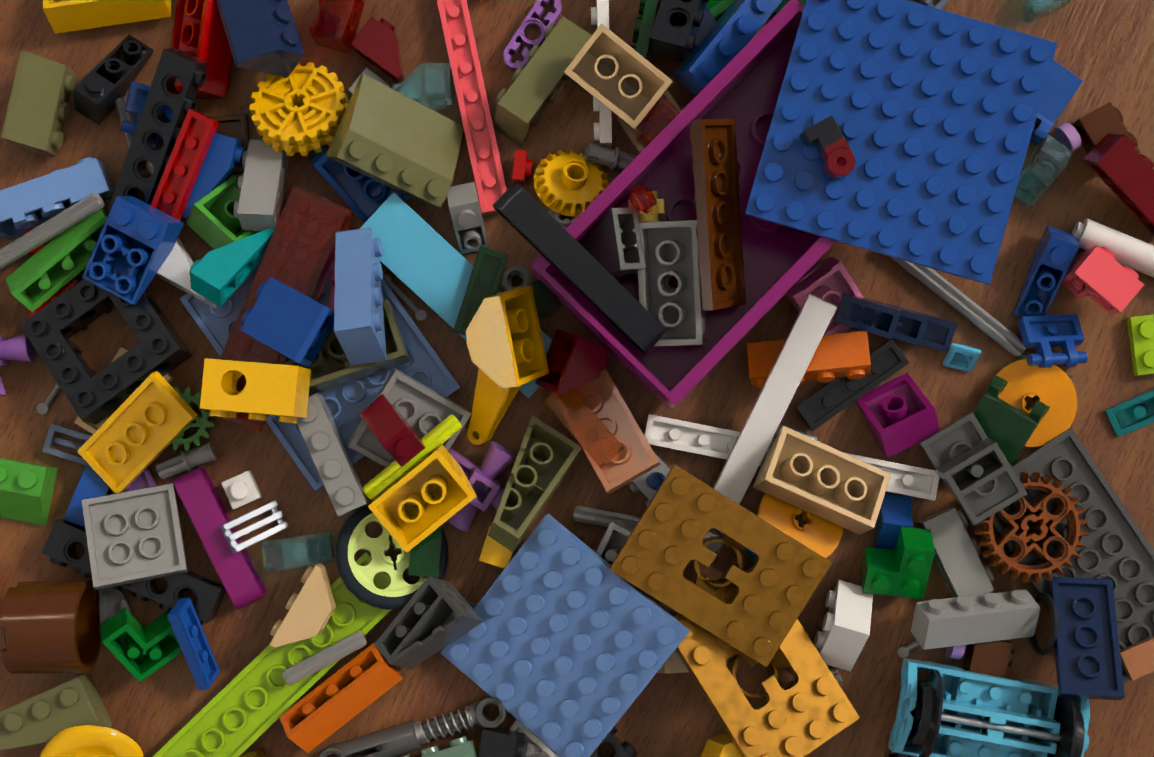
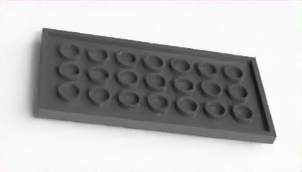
(1114, 543)

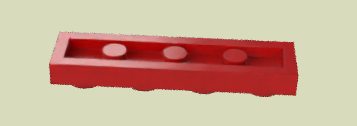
(184, 163)

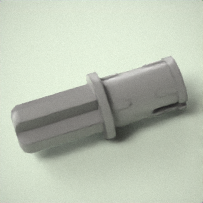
(607, 156)
(185, 460)

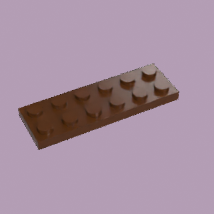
(718, 213)

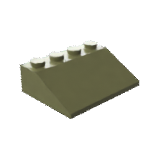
(398, 142)

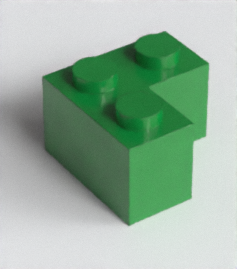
(901, 570)
(138, 647)

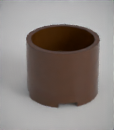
(50, 627)

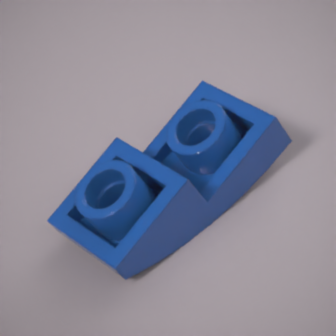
(89, 487)

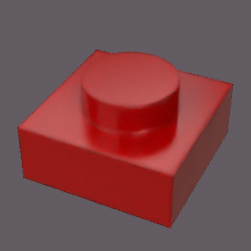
(522, 167)

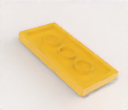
(137, 432)

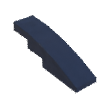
(895, 322)

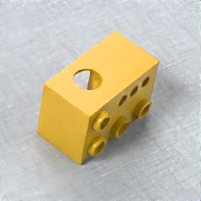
(268, 390)

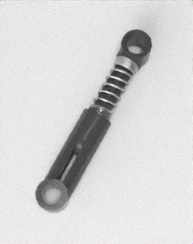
(411, 735)

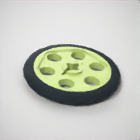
(360, 578)

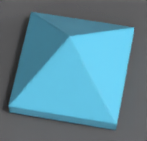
(961, 357)

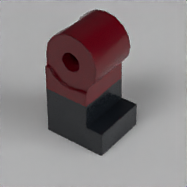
(831, 146)

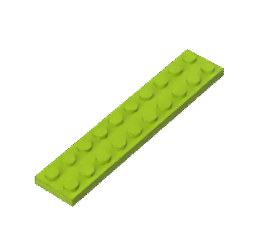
(260, 692)

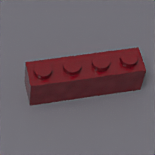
(1126, 174)

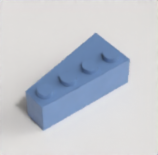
(46, 196)
(359, 296)

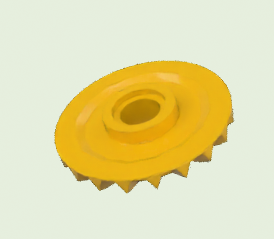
(562, 193)

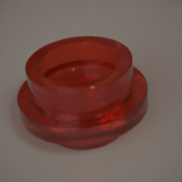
(642, 198)

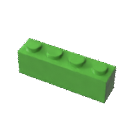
(56, 262)

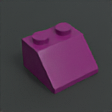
(898, 415)

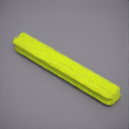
(394, 471)

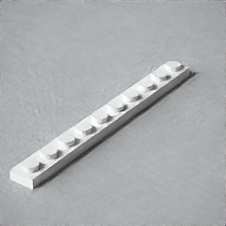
(719, 442)

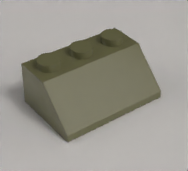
(38, 104)

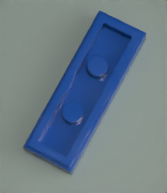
(193, 643)

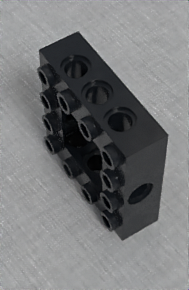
(102, 393)

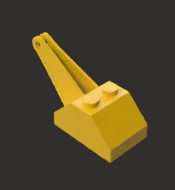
(509, 352)

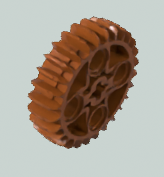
(1043, 524)

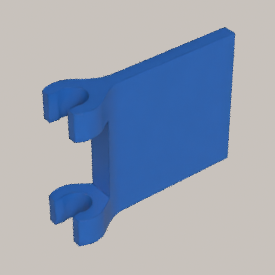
(1057, 93)

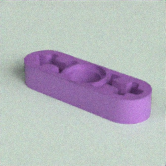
(514, 46)

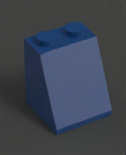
(288, 321)

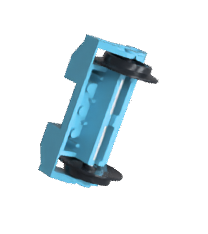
(949, 711)

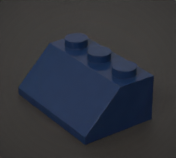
(261, 35)

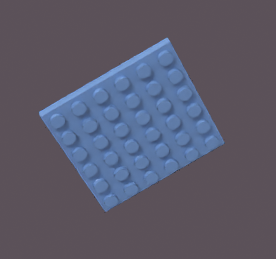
(565, 641)

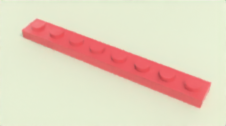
(472, 102)

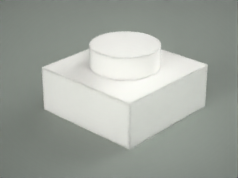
(241, 490)

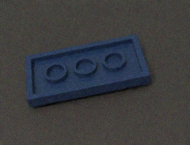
(1087, 639)

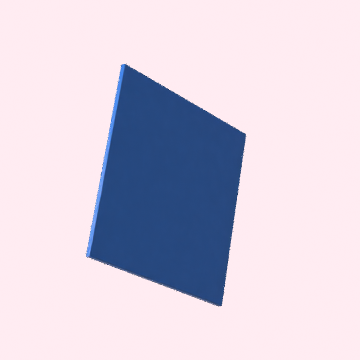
(934, 126)

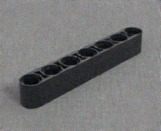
(579, 267)

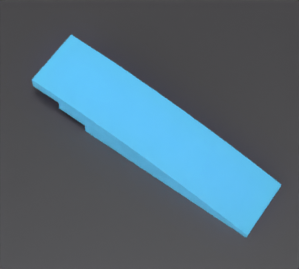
(426, 263)

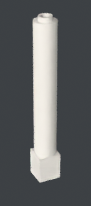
(1127, 249)

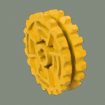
(299, 109)

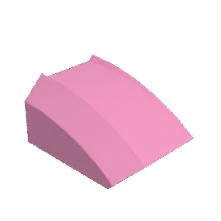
(826, 281)

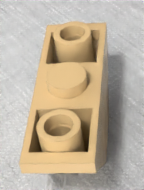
(307, 610)

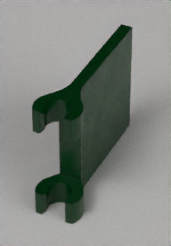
(1005, 422)

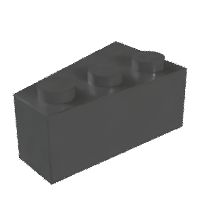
(427, 624)

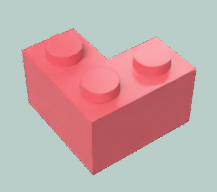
(1103, 279)

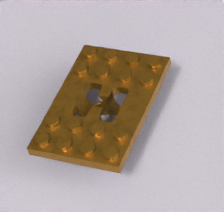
(673, 535)
(791, 719)

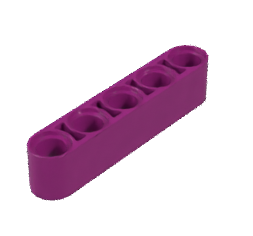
(207, 517)

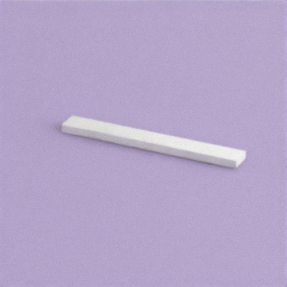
(775, 397)

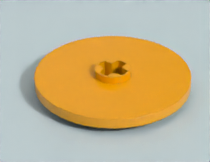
(1051, 387)
(816, 534)

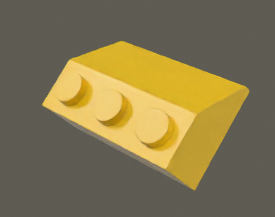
(423, 499)

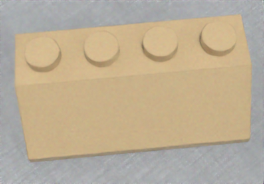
(823, 481)

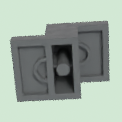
(973, 468)

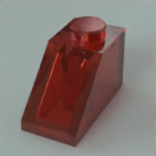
(655, 121)

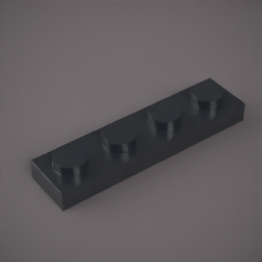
(844, 391)

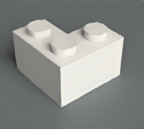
(844, 625)

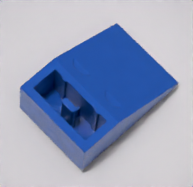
(131, 248)

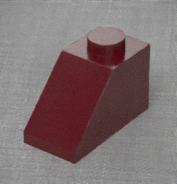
(380, 47)
(392, 430)

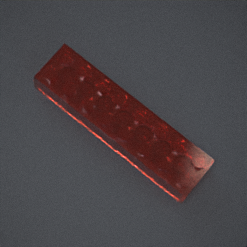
(300, 258)

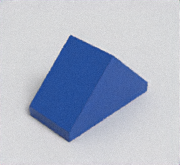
(892, 515)

